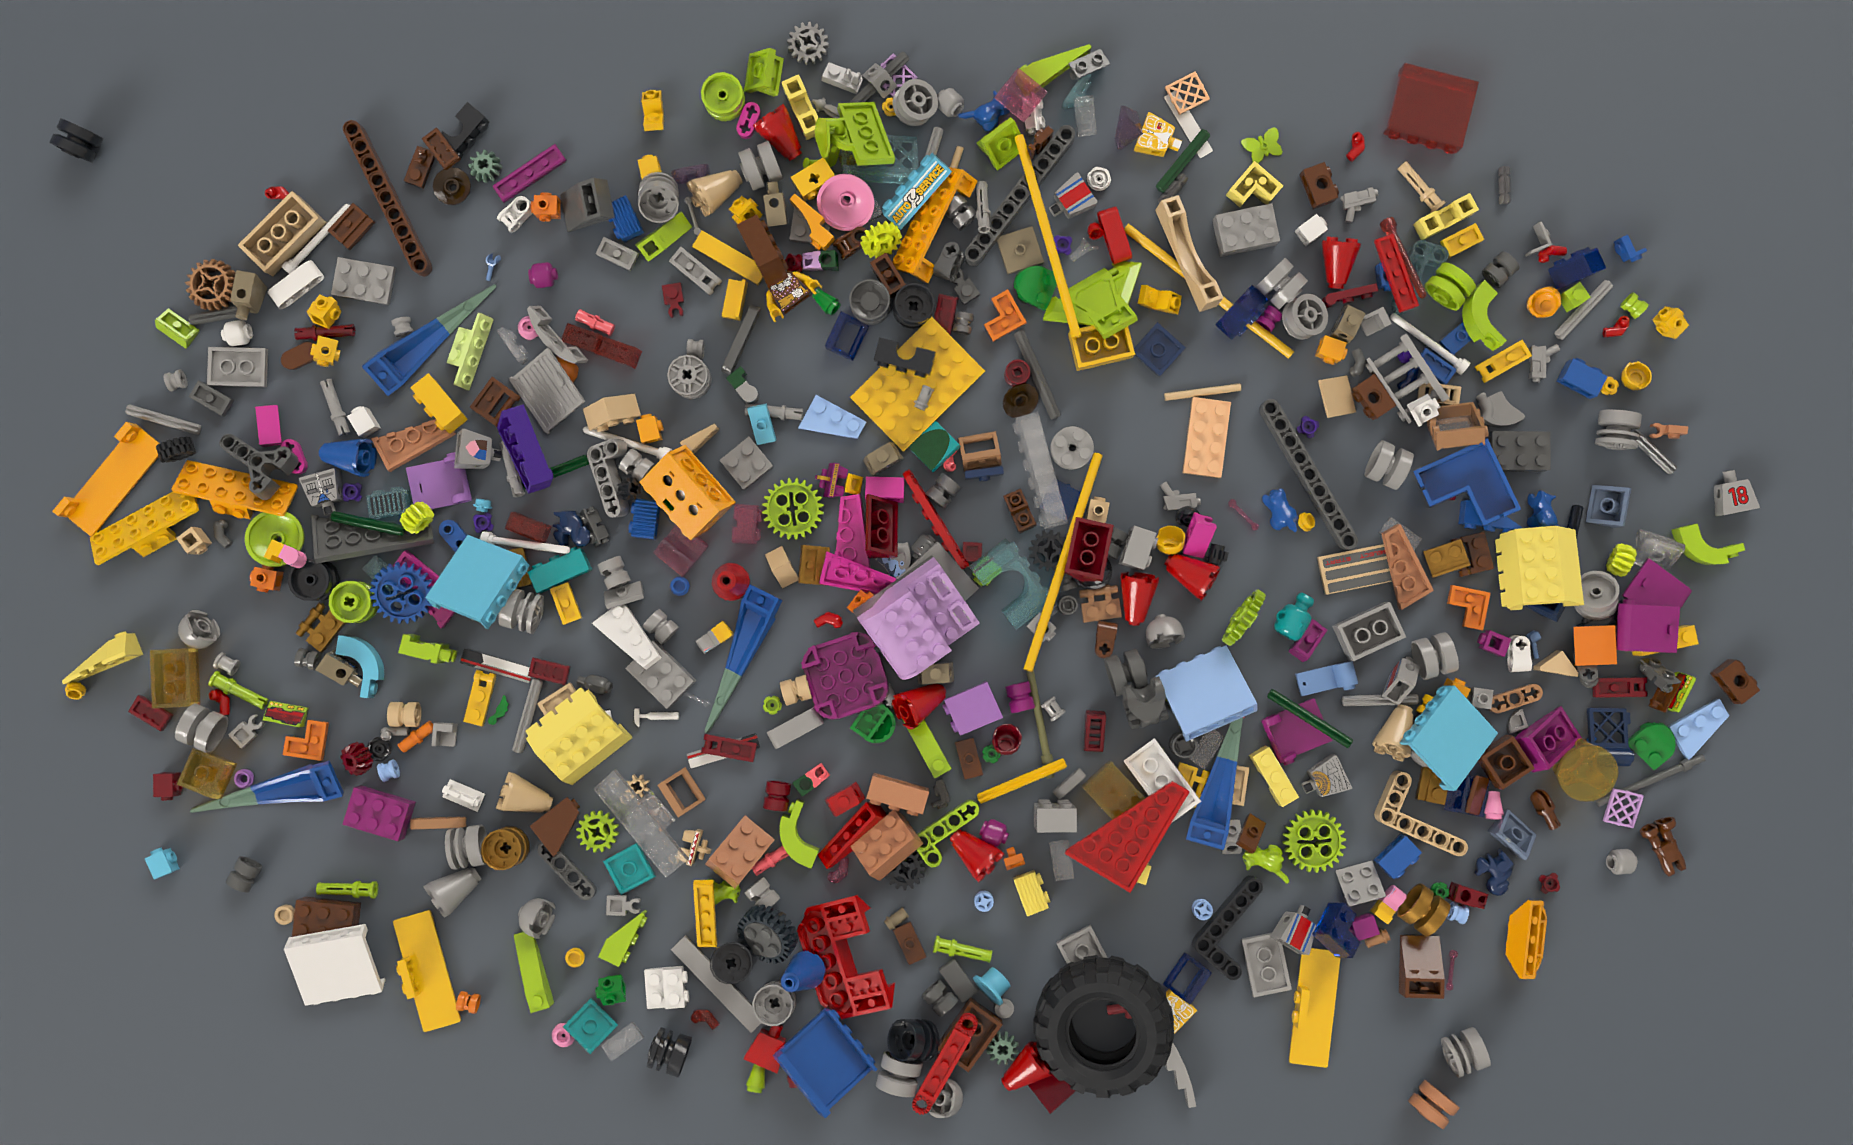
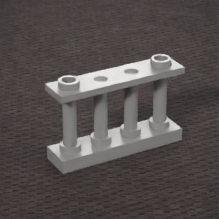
(1416, 361)

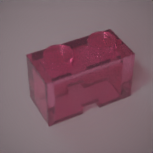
(747, 524)

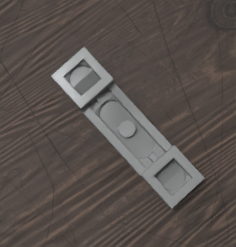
(540, 321)

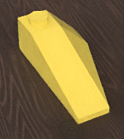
(112, 653)

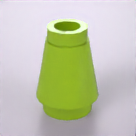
(756, 1079)

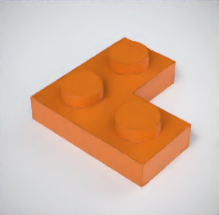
(1009, 318)
(1474, 601)
(312, 745)

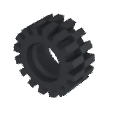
(175, 449)

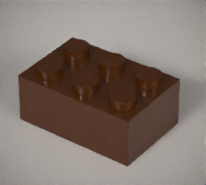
(764, 250)
(322, 914)
(986, 1030)

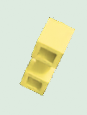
(801, 105)
(1446, 217)
(1274, 775)

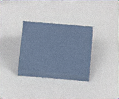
(1608, 506)
(1513, 835)

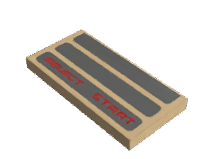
(1354, 569)

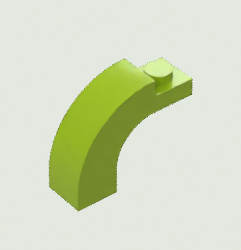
(1476, 318)
(1699, 551)
(795, 847)

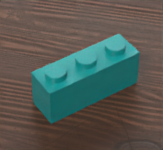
(559, 570)

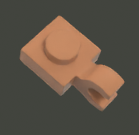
(1672, 431)

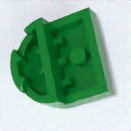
(1035, 286)
(875, 724)
(1653, 743)

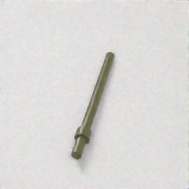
(1046, 756)

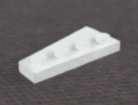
(627, 633)

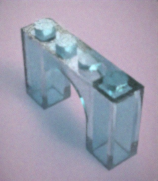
(1004, 558)

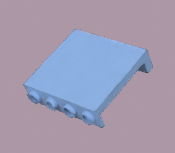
(1207, 692)

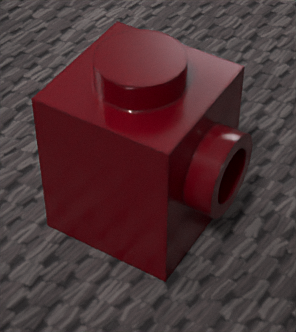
(166, 785)

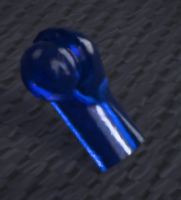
(1411, 376)

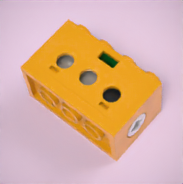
(687, 492)

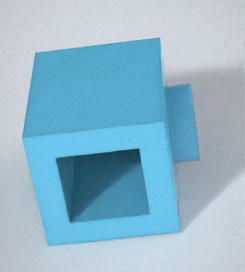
(162, 862)

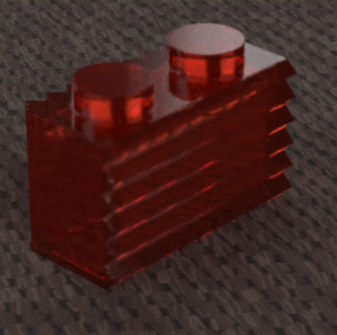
(528, 527)

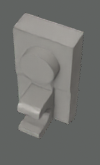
(842, 78)

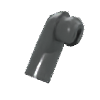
(1360, 362)
(219, 535)

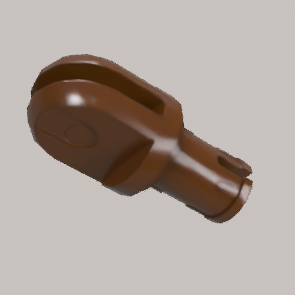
(1545, 808)

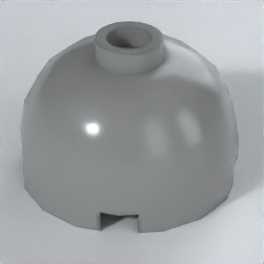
(198, 630)
(1164, 631)
(536, 917)
(948, 1101)

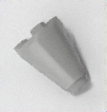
(452, 889)

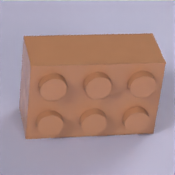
(897, 794)
(886, 845)
(739, 852)

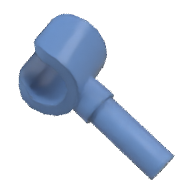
(491, 263)
(1533, 638)

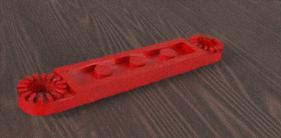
(938, 525)
(944, 1063)

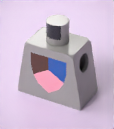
(474, 450)

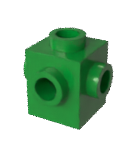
(611, 990)

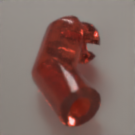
(704, 1016)

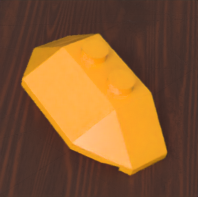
(1526, 938)

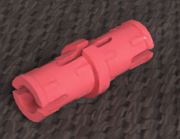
(595, 322)
(769, 860)

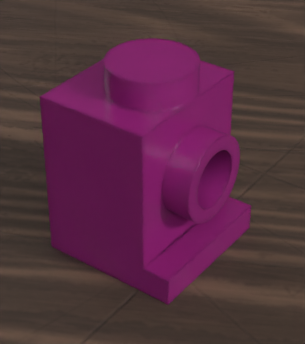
(1499, 646)

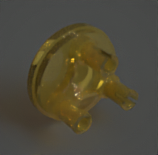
(1586, 771)

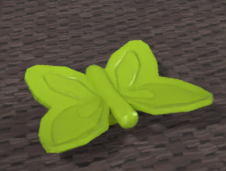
(1263, 147)

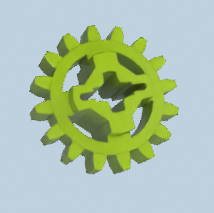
(593, 838)

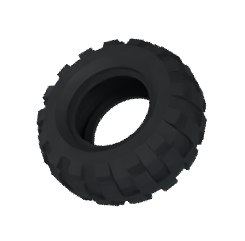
(1097, 1070)

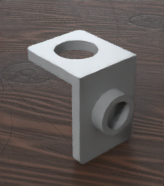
(875, 76)
(1543, 236)
(1234, 831)

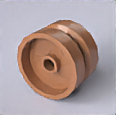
(1433, 1104)

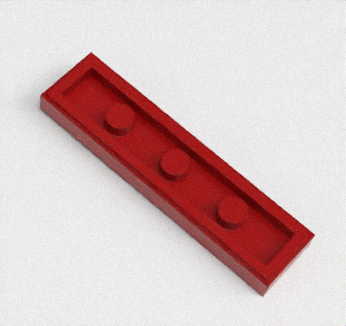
(1396, 273)

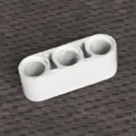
(295, 284)

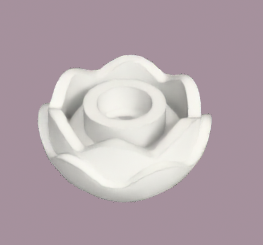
(1101, 173)

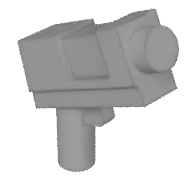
(1354, 201)
(1538, 361)
(1174, 501)

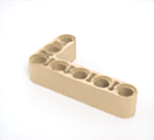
(1413, 824)

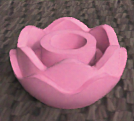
(523, 330)
(557, 1036)

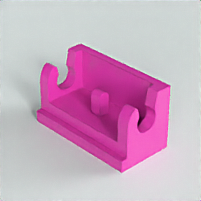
(268, 425)
(886, 487)
(1198, 535)

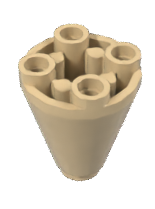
(713, 190)
(1392, 733)
(522, 796)

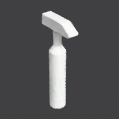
(654, 716)

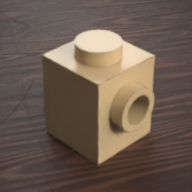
(1097, 509)
(194, 541)

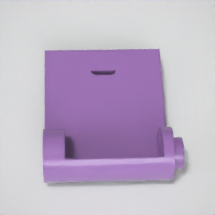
(439, 483)

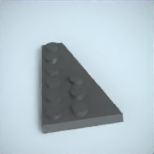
(343, 541)

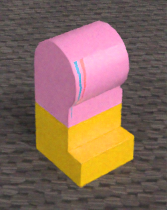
(290, 556)
(1387, 906)

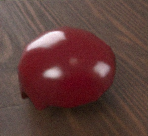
(1006, 739)

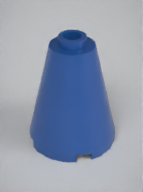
(351, 455)
(803, 972)

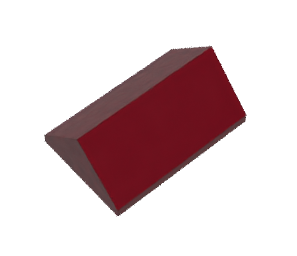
(881, 527)
(1088, 550)

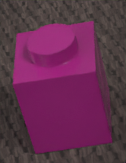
(1364, 926)

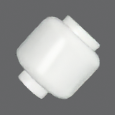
(237, 333)

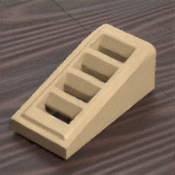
(1455, 395)
(697, 440)

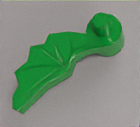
(500, 711)

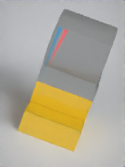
(714, 637)

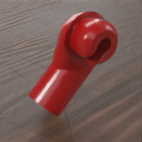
(1358, 146)
(276, 192)
(1551, 250)
(1618, 329)
(830, 618)
(221, 699)

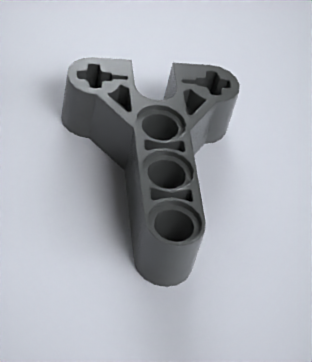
(260, 482)

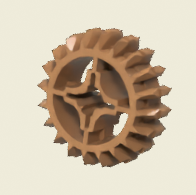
(198, 289)

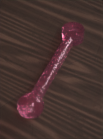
(1232, 503)
(1453, 954)

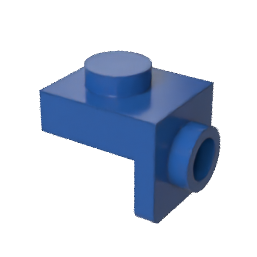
(1626, 250)

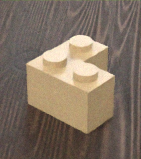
(611, 411)

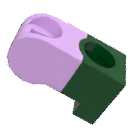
(821, 260)

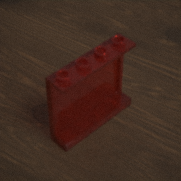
(1431, 108)

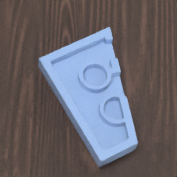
(831, 419)
(1698, 727)

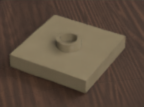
(1020, 250)

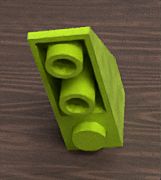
(663, 236)
(617, 945)

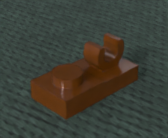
(419, 167)

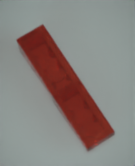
(601, 345)

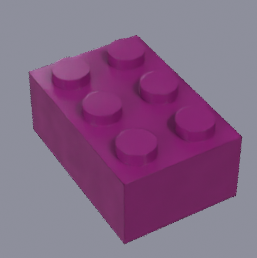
(379, 813)

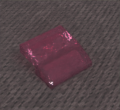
(1020, 95)
(680, 551)

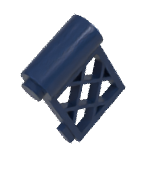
(1620, 751)

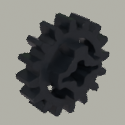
(1040, 549)
(915, 863)

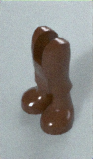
(1667, 850)

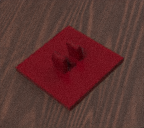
(1051, 1092)

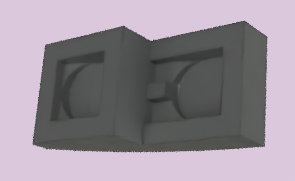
(958, 980)

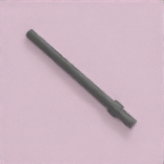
(1684, 765)

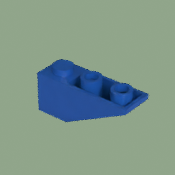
(1470, 519)

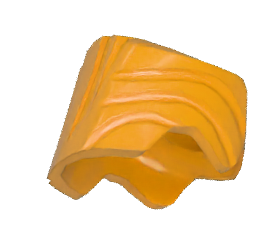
(1544, 302)

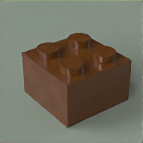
(1505, 762)

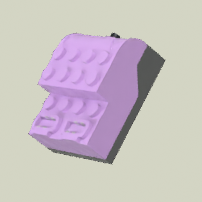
(916, 618)

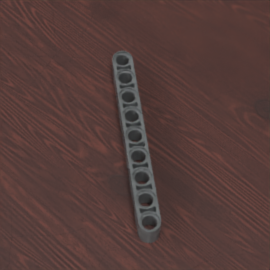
(1022, 187)
(1316, 480)

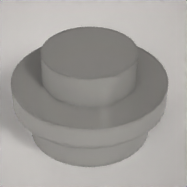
(1005, 1009)

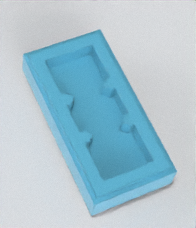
(761, 424)

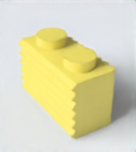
(1030, 892)

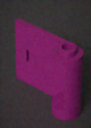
(1656, 587)
(1647, 627)
(1293, 735)

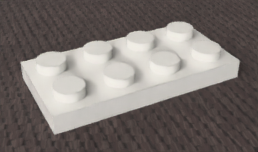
(1155, 769)

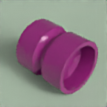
(1020, 697)

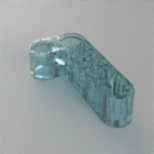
(1420, 261)

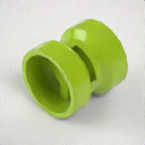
(1633, 305)

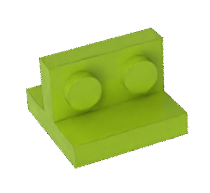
(764, 72)
(1000, 143)

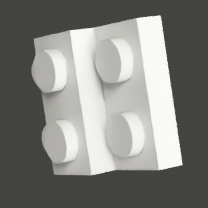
(666, 987)

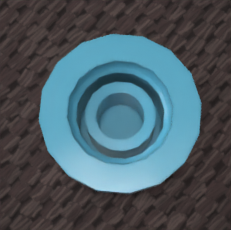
(993, 985)

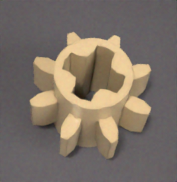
(643, 784)

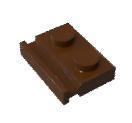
(1041, 139)
(351, 226)

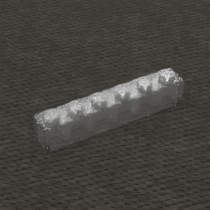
(1041, 471)

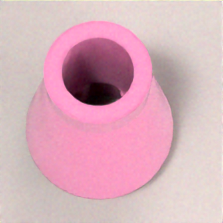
(1493, 806)

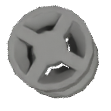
(402, 326)
(696, 348)
(175, 380)

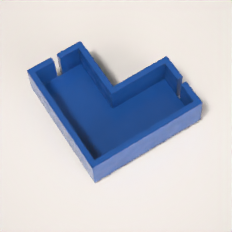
(1474, 472)

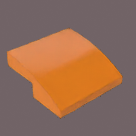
(1595, 645)

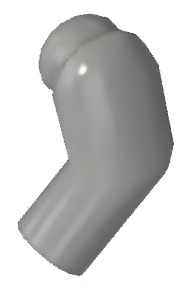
(387, 732)

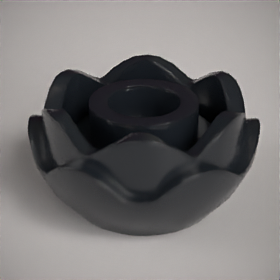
(1185, 515)
(374, 749)

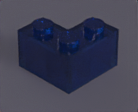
(1581, 265)
(1244, 311)
(1334, 930)

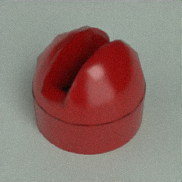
(1095, 231)

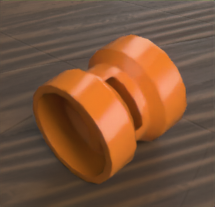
(468, 1002)

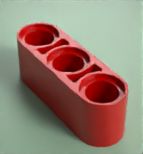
(1114, 235)

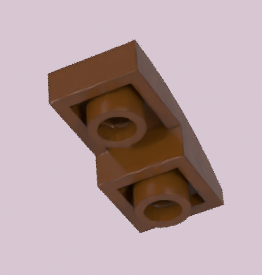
(1020, 511)

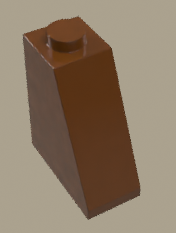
(556, 825)

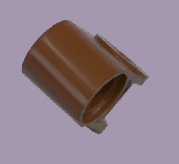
(850, 243)
(1106, 635)

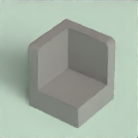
(1375, 321)
(444, 734)

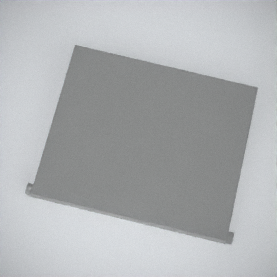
(547, 390)
(958, 577)

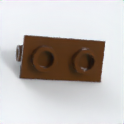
(1662, 700)

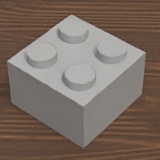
(1138, 548)

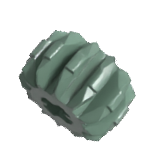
(485, 159)
(1003, 1055)

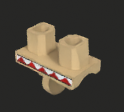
(695, 837)

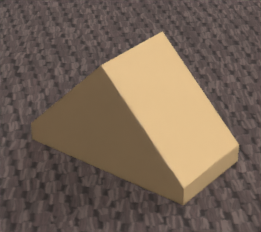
(781, 567)
(1557, 663)

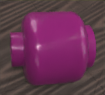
(542, 275)
(994, 832)

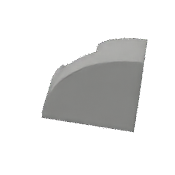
(1517, 721)

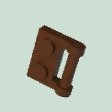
(489, 399)
(1478, 554)

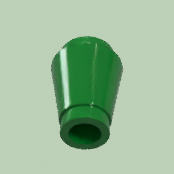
(827, 302)

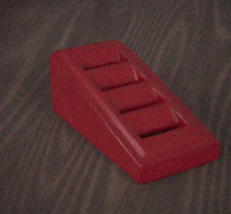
(1092, 714)

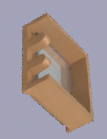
(1457, 426)

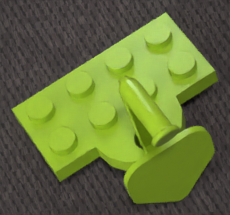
(856, 131)

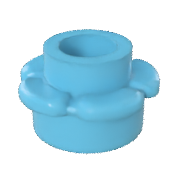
(482, 505)

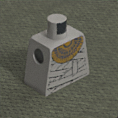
(1327, 777)

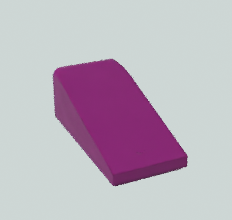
(1307, 644)

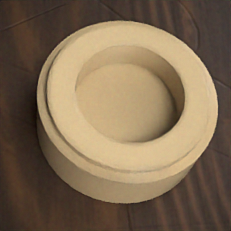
(284, 914)

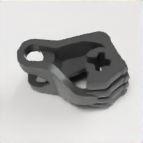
(1145, 704)

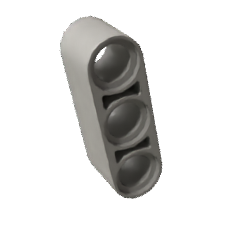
(795, 728)

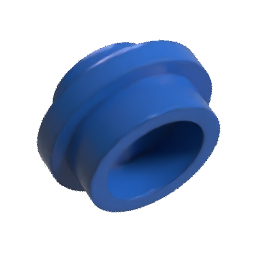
(679, 586)

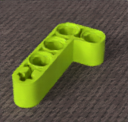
(948, 828)

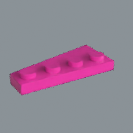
(852, 531)
(851, 575)
(441, 615)

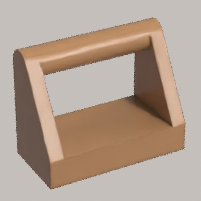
(980, 459)
(673, 799)

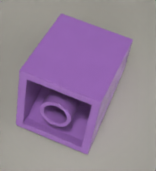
(972, 708)

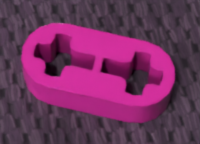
(744, 118)
(297, 450)

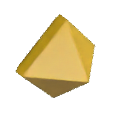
(853, 484)

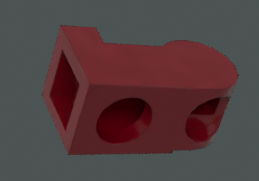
(1467, 895)

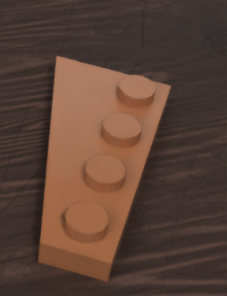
(405, 445)
(1405, 569)

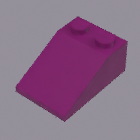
(1548, 739)

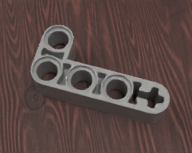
(612, 477)

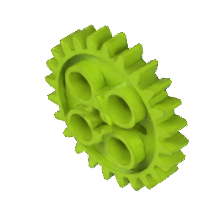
(775, 511)
(1243, 617)
(1314, 858)

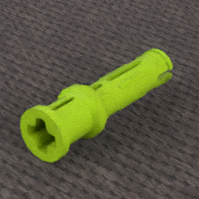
(230, 686)
(357, 889)
(952, 947)

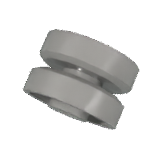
(1599, 595)

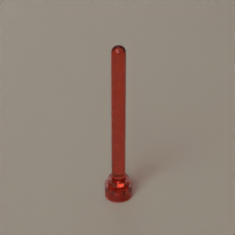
(1389, 227)

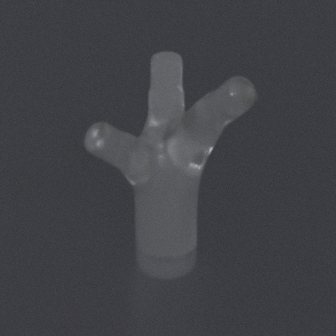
(1083, 248)

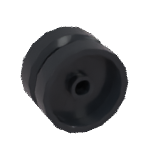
(76, 140)
(313, 580)

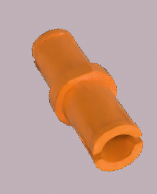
(416, 736)

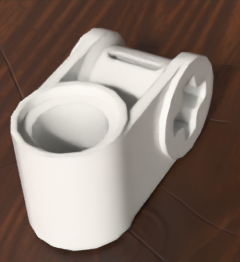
(513, 212)
(1519, 657)

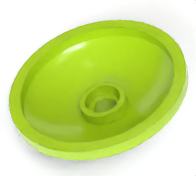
(268, 527)

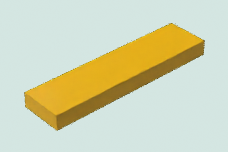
(728, 257)
(705, 913)

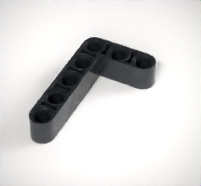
(1224, 926)

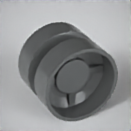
(870, 302)
(1132, 671)

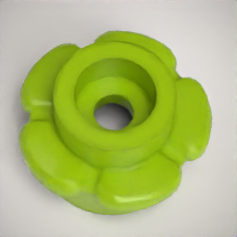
(767, 705)

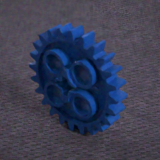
(394, 577)

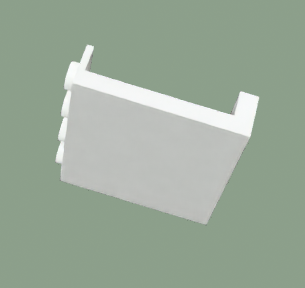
(333, 965)

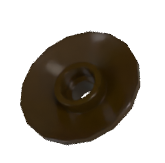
(445, 180)
(1022, 406)

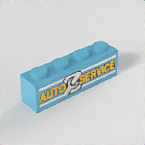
(916, 190)

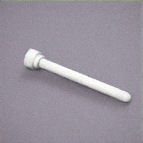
(293, 264)
(1459, 364)
(660, 453)
(492, 539)

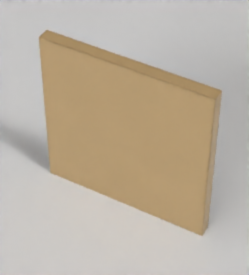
(1337, 396)

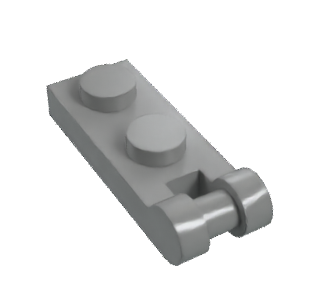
(694, 270)

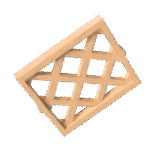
(1181, 81)

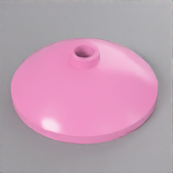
(844, 213)

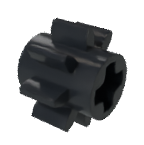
(629, 488)
(1216, 554)

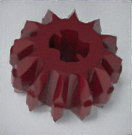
(357, 758)

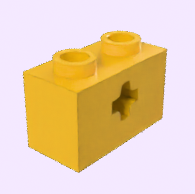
(802, 180)

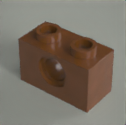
(1317, 196)
(887, 274)
(1383, 400)
(1725, 676)

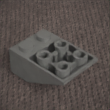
(587, 204)

